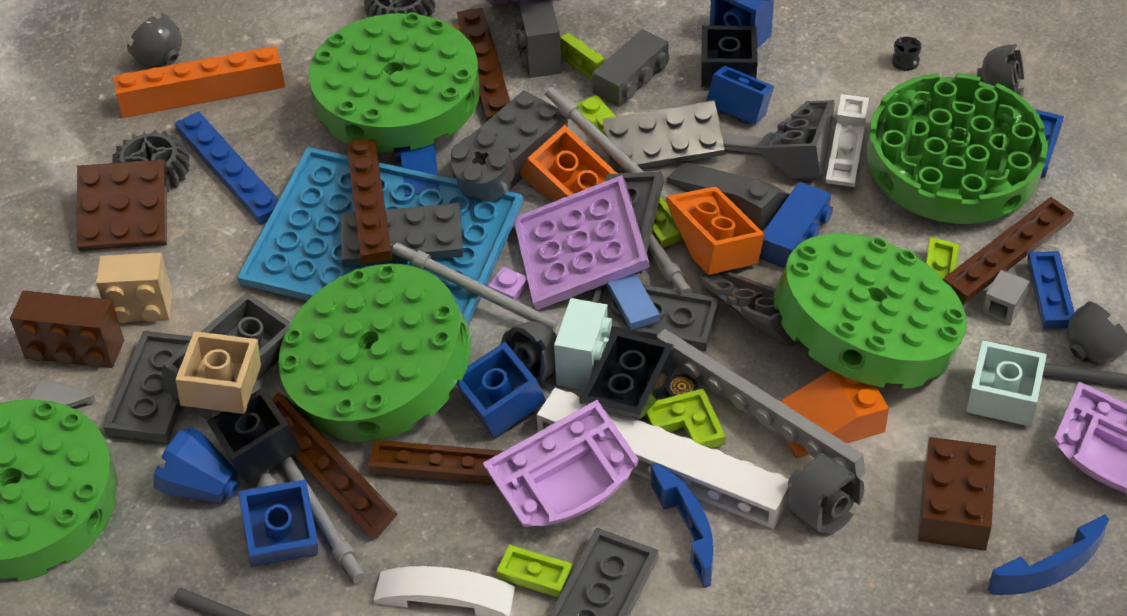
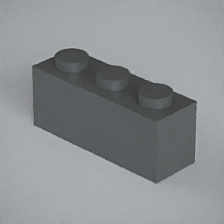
(630, 67)

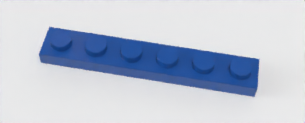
(228, 166)

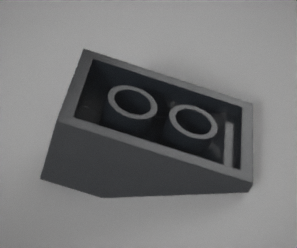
(630, 374)

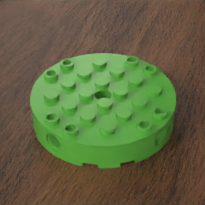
(395, 81)
(956, 148)
(871, 299)
(375, 352)
(52, 486)

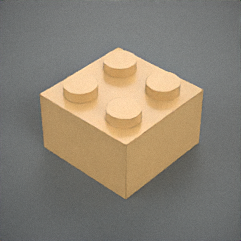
(136, 286)
(218, 372)

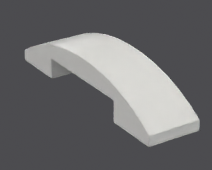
(847, 140)
(444, 587)

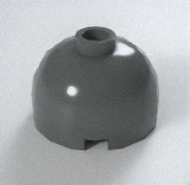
(156, 42)
(1004, 67)
(1095, 336)
(534, 346)

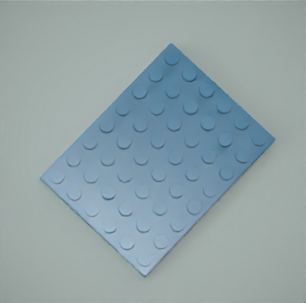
(303, 235)

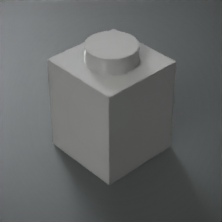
(1005, 297)

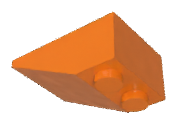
(564, 166)
(715, 230)
(840, 407)

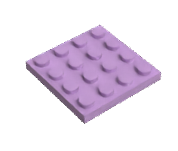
(580, 242)

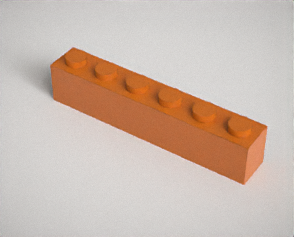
(199, 81)

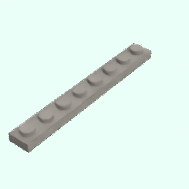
(762, 405)

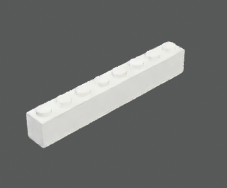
(705, 471)

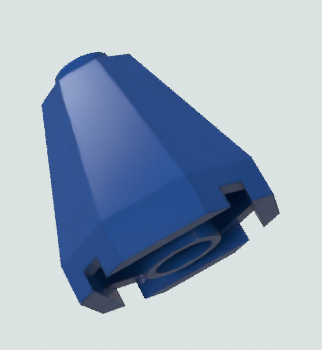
(195, 469)

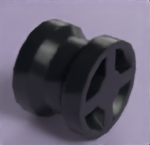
(906, 53)

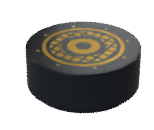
(680, 384)

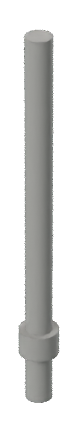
(570, 111)
(423, 261)
(671, 270)
(341, 550)

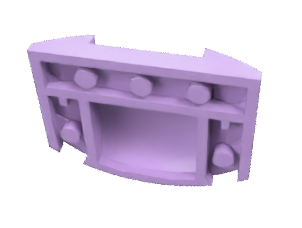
(1096, 436)
(563, 468)

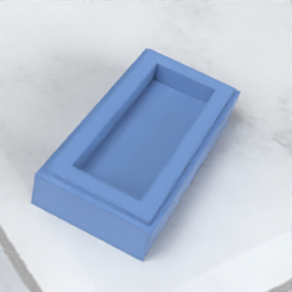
(633, 301)

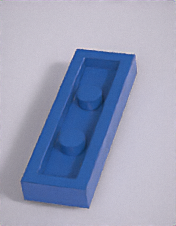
(1050, 289)

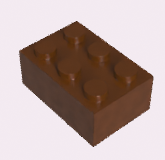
(67, 329)
(957, 493)

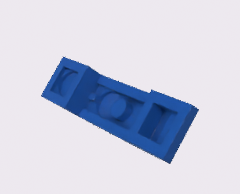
(674, 492)
(1020, 578)

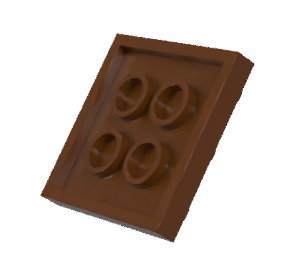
(121, 205)

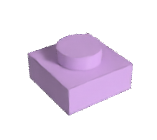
(509, 283)

